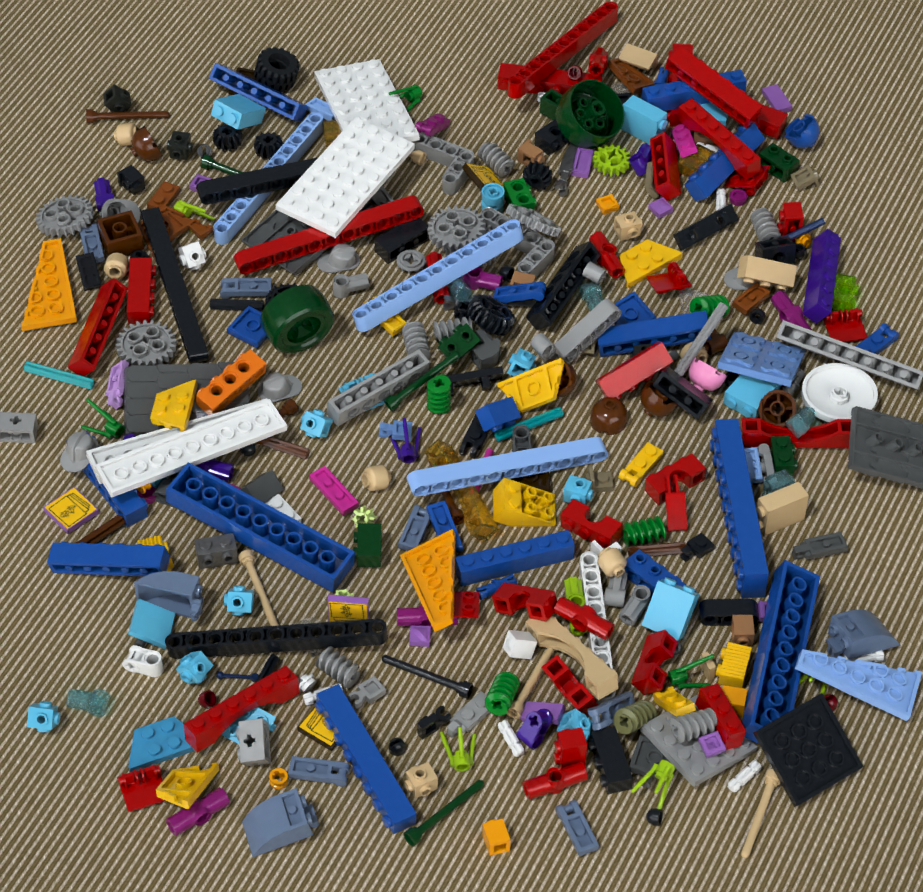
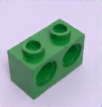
(519, 193)

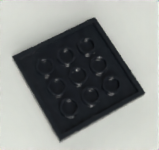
(808, 749)

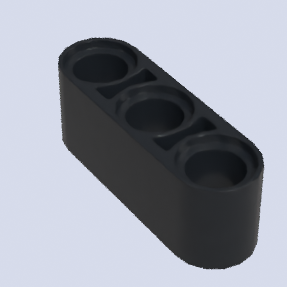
(720, 611)

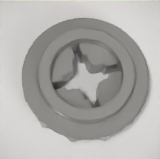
(405, 257)

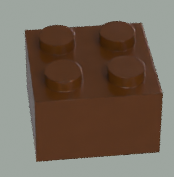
(120, 233)

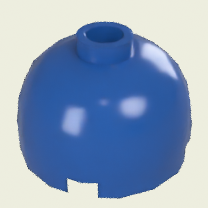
(803, 132)

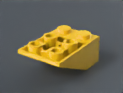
(523, 505)

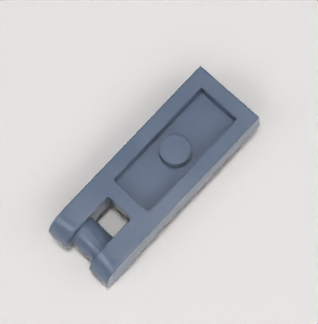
(91, 242)
(245, 287)
(414, 529)
(608, 710)
(318, 770)
(577, 828)

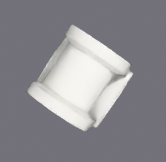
(144, 661)

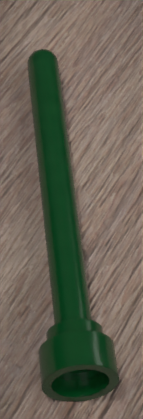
(209, 163)
(393, 401)
(414, 835)

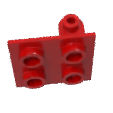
(750, 185)
(673, 280)
(845, 325)
(466, 604)
(140, 787)

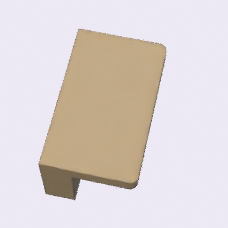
(638, 57)

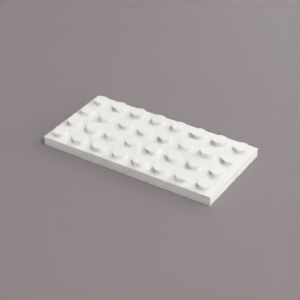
(363, 93)
(345, 177)

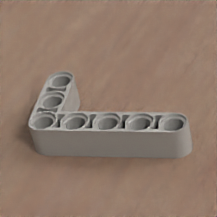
(448, 155)
(538, 248)
(580, 336)

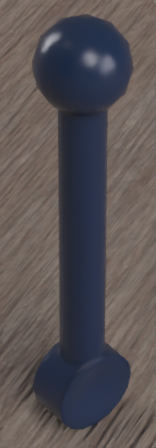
(220, 675)

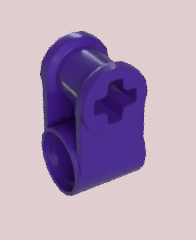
(535, 728)

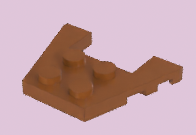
(177, 224)

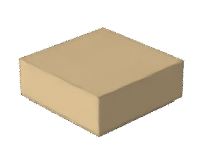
(708, 667)

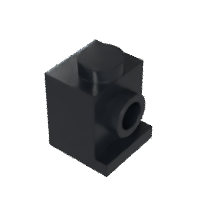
(131, 179)

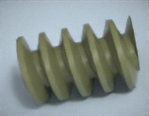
(634, 716)

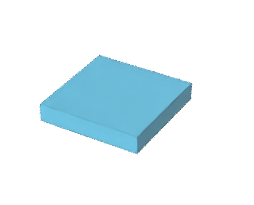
(151, 623)

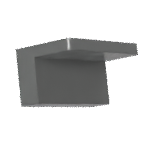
(263, 486)

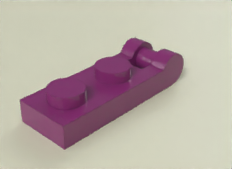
(432, 124)

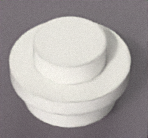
(306, 682)

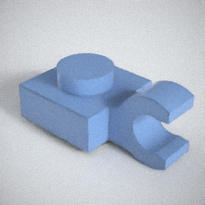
(395, 430)

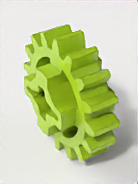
(611, 160)

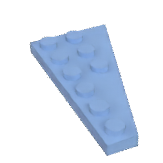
(869, 681)

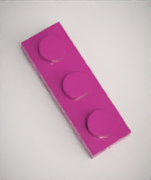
(684, 140)
(334, 490)

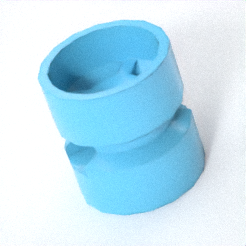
(493, 197)

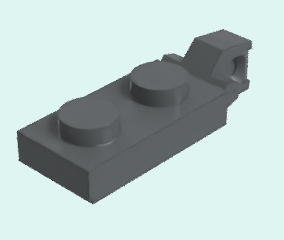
(820, 546)

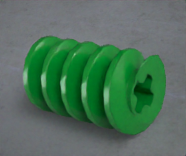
(708, 304)
(439, 394)
(642, 530)
(502, 693)

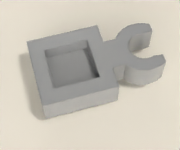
(368, 690)

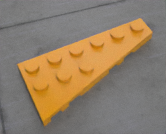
(50, 294)
(432, 575)

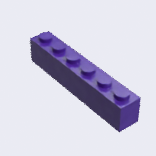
(822, 276)

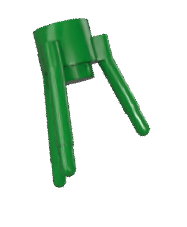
(411, 93)
(112, 427)
(678, 676)

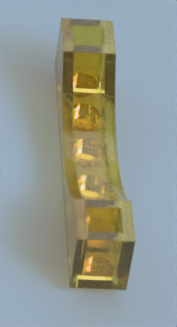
(476, 514)

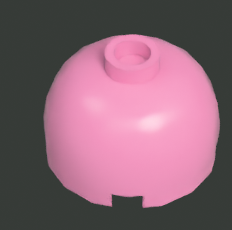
(705, 376)

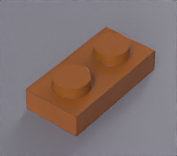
(164, 195)
(751, 298)

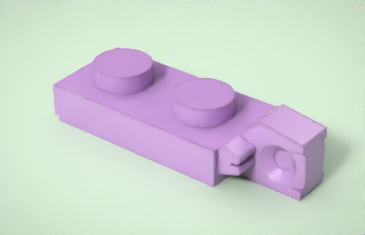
(116, 384)

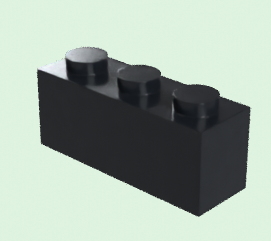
(401, 238)
(682, 392)
(610, 760)

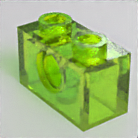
(843, 292)

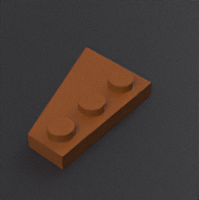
(629, 76)

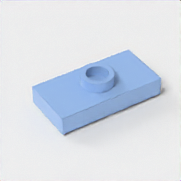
(320, 106)
(753, 464)

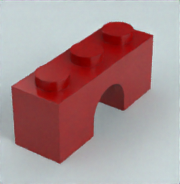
(688, 469)
(576, 519)
(513, 597)
(656, 649)
(568, 685)
(728, 723)

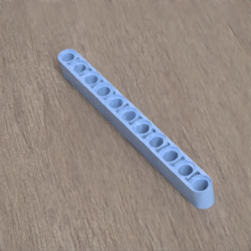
(289, 152)
(437, 275)
(506, 465)

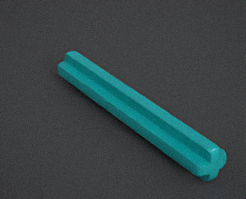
(59, 375)
(530, 423)

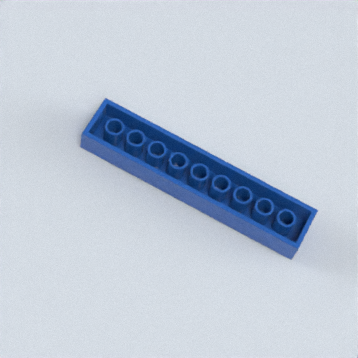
(739, 509)
(260, 527)
(781, 640)

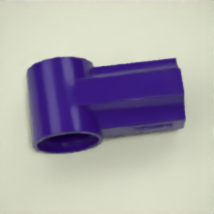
(640, 159)
(103, 192)
(219, 469)

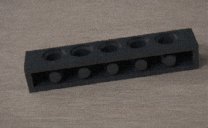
(562, 286)

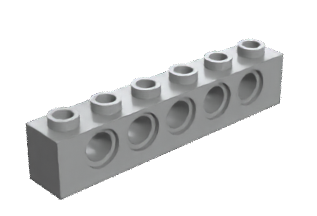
(377, 388)

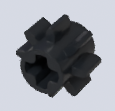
(461, 310)

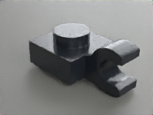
(698, 546)
(431, 723)

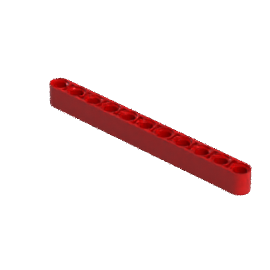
(562, 50)
(314, 240)

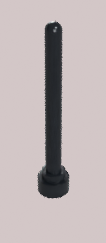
(463, 688)

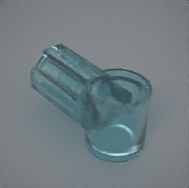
(459, 289)
(591, 294)
(800, 422)
(94, 702)

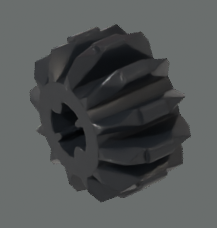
(227, 137)
(267, 144)
(537, 175)

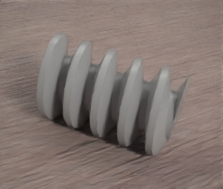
(496, 159)
(764, 224)
(446, 329)
(415, 338)
(338, 667)
(693, 724)

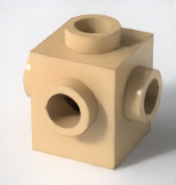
(627, 225)
(421, 780)

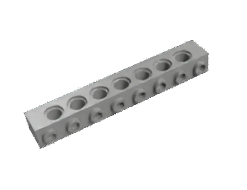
(850, 355)

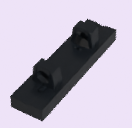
(705, 227)
(474, 377)

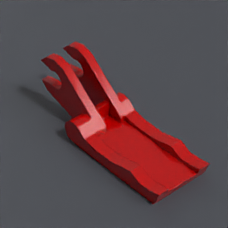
(675, 506)

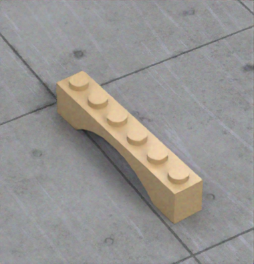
(599, 677)

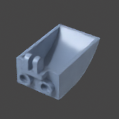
(173, 592)
(858, 634)
(279, 822)

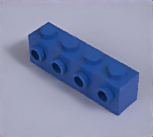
(647, 572)

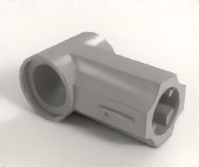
(594, 273)
(343, 284)
(616, 592)
(635, 605)

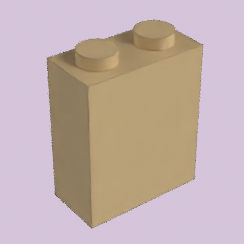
(782, 508)

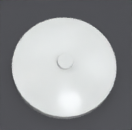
(837, 389)

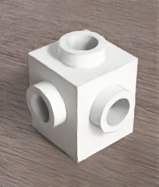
(186, 255)

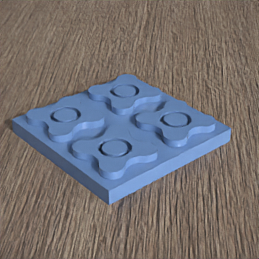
(761, 358)

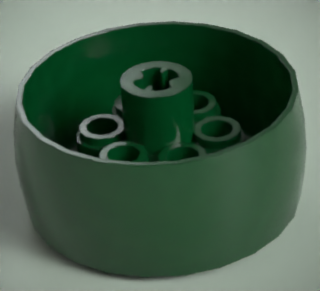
(600, 105)
(297, 319)

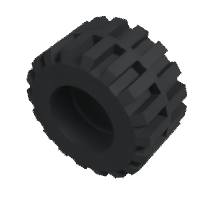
(277, 69)

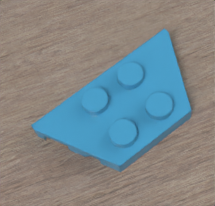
(158, 743)

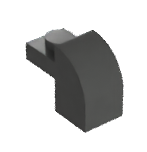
(487, 352)

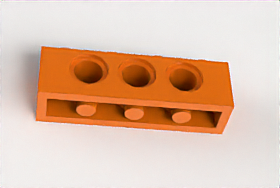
(228, 392)

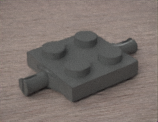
(644, 758)

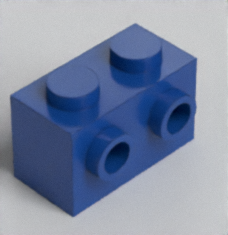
(498, 414)

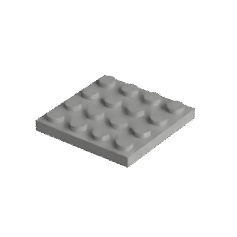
(689, 756)

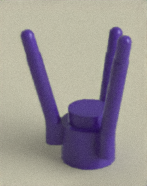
(408, 452)

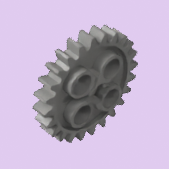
(64, 216)
(533, 220)
(455, 227)
(146, 344)

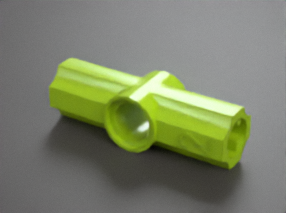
(574, 592)

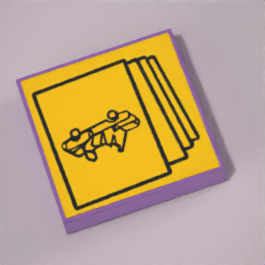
(71, 510)
(347, 608)

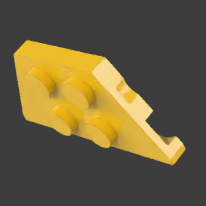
(646, 260)
(534, 386)
(174, 406)
(185, 785)

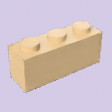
(766, 272)

